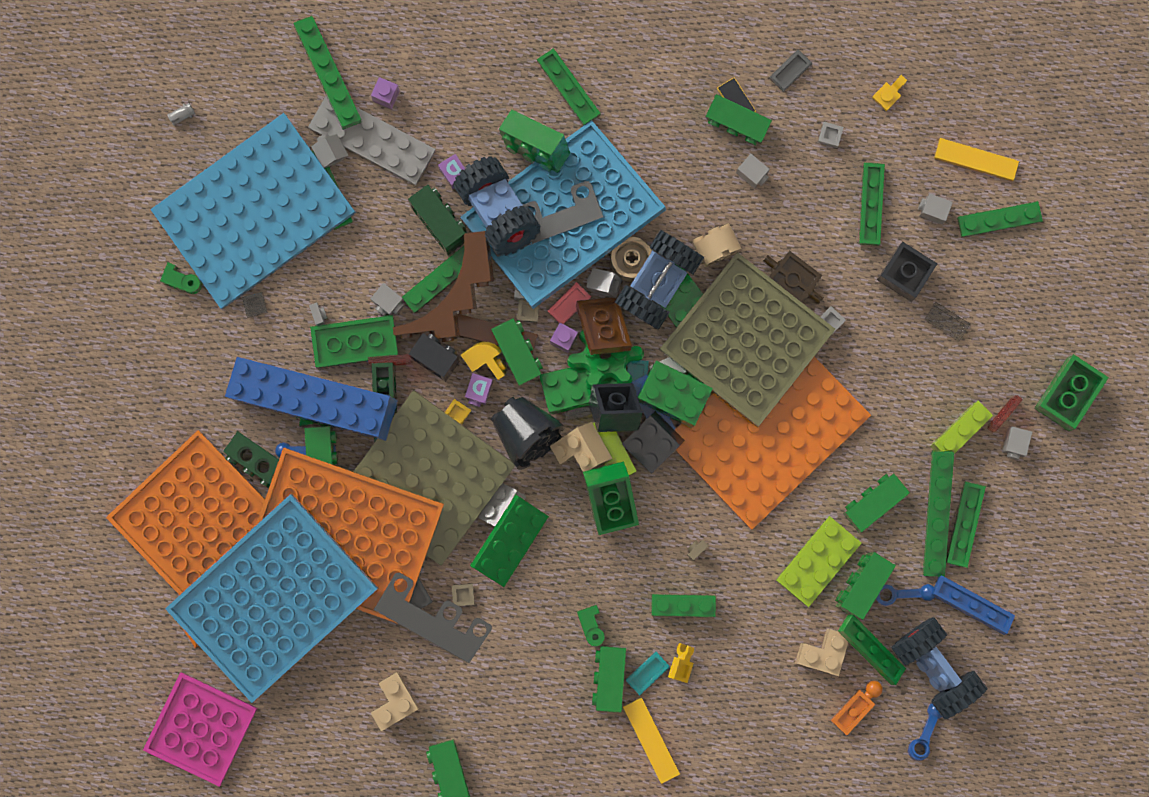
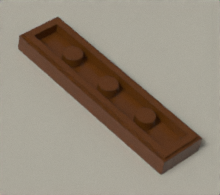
(481, 330)

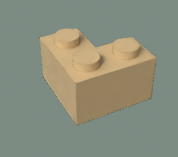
(584, 445)
(828, 657)
(400, 702)

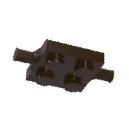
(795, 276)

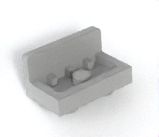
(498, 503)

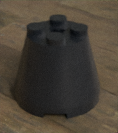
(526, 431)

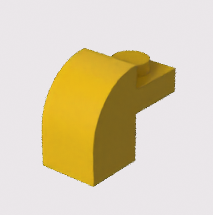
(485, 353)

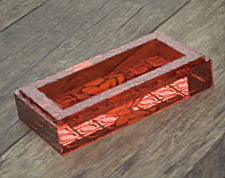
(403, 359)
(1004, 413)

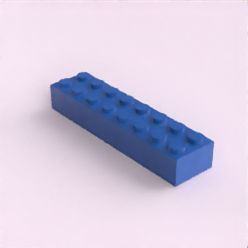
(311, 398)

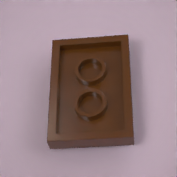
(603, 326)

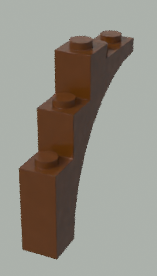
(443, 319)

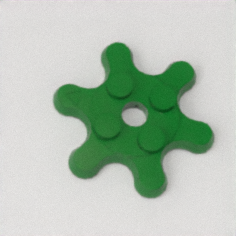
(601, 369)

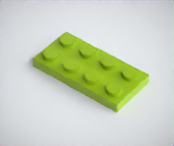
(818, 561)

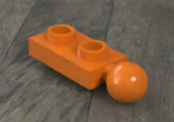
(857, 707)

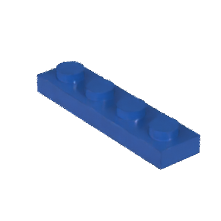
(973, 605)

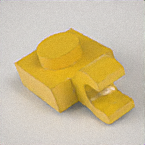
(888, 95)
(681, 666)

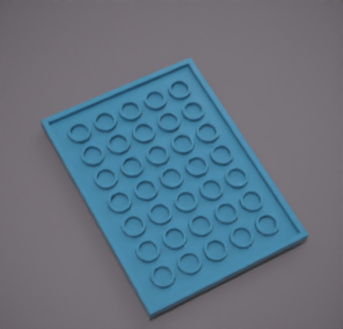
(621, 195)
(253, 211)
(271, 598)

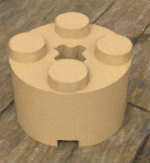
(717, 245)
(619, 258)

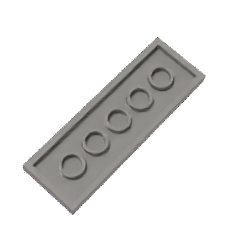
(377, 143)

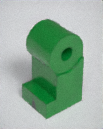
(186, 283)
(589, 625)

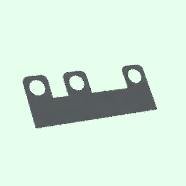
(583, 212)
(434, 629)

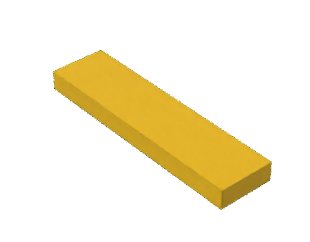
(976, 159)
(651, 740)

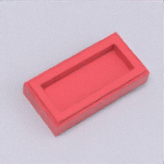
(566, 305)

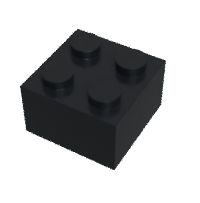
(907, 271)
(435, 357)
(615, 407)
(653, 442)

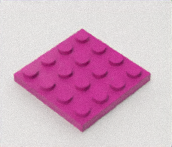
(200, 729)

